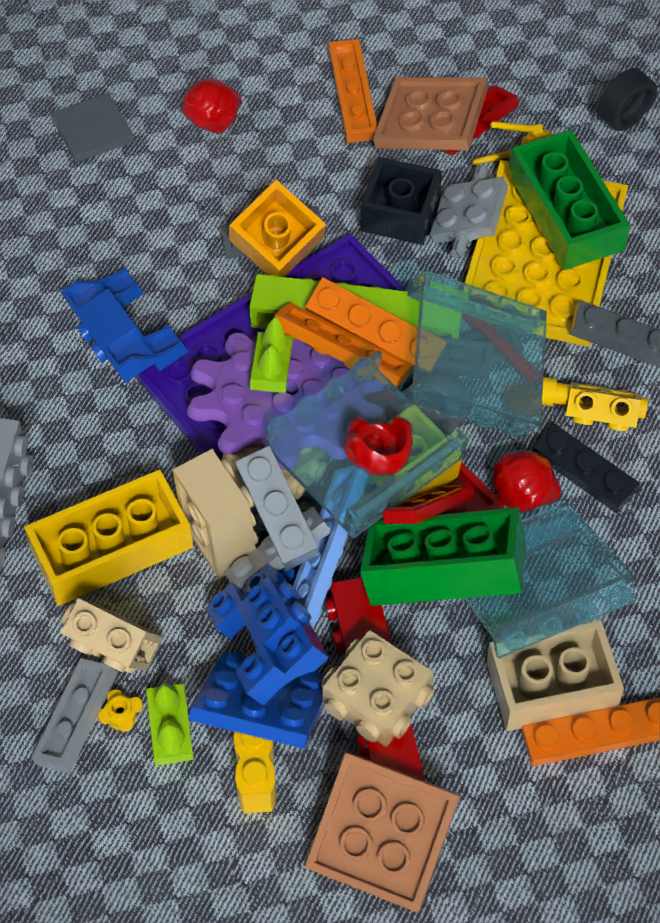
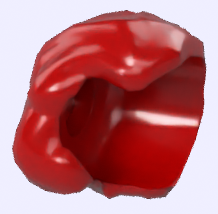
(211, 105)
(379, 446)
(525, 480)

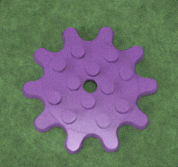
(250, 411)

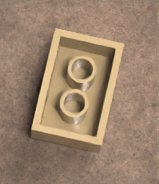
(216, 510)
(556, 677)

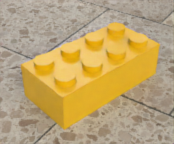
(109, 537)

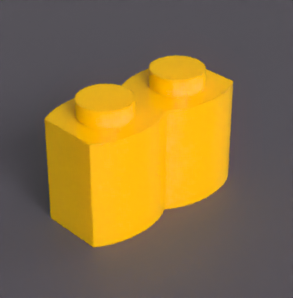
(255, 773)

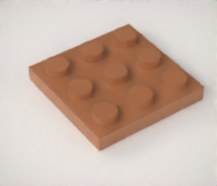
(431, 113)
(382, 831)

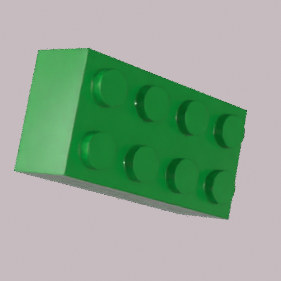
(568, 199)
(445, 558)

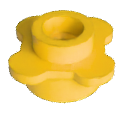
(120, 721)

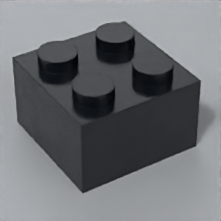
(400, 200)

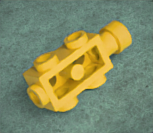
(600, 408)

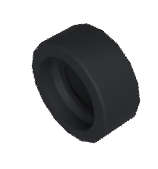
(627, 99)

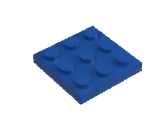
(284, 719)

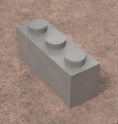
(277, 508)

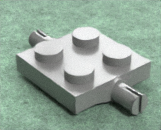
(469, 210)

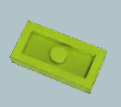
(271, 359)
(169, 724)

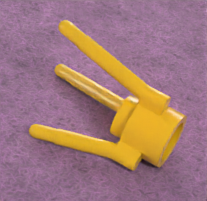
(535, 132)

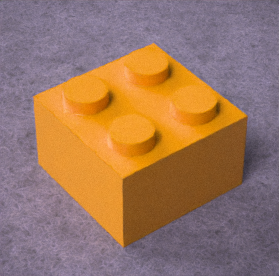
(276, 230)

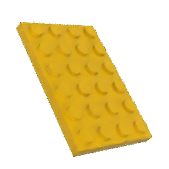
(525, 269)

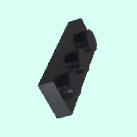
(586, 468)

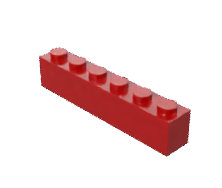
(353, 619)

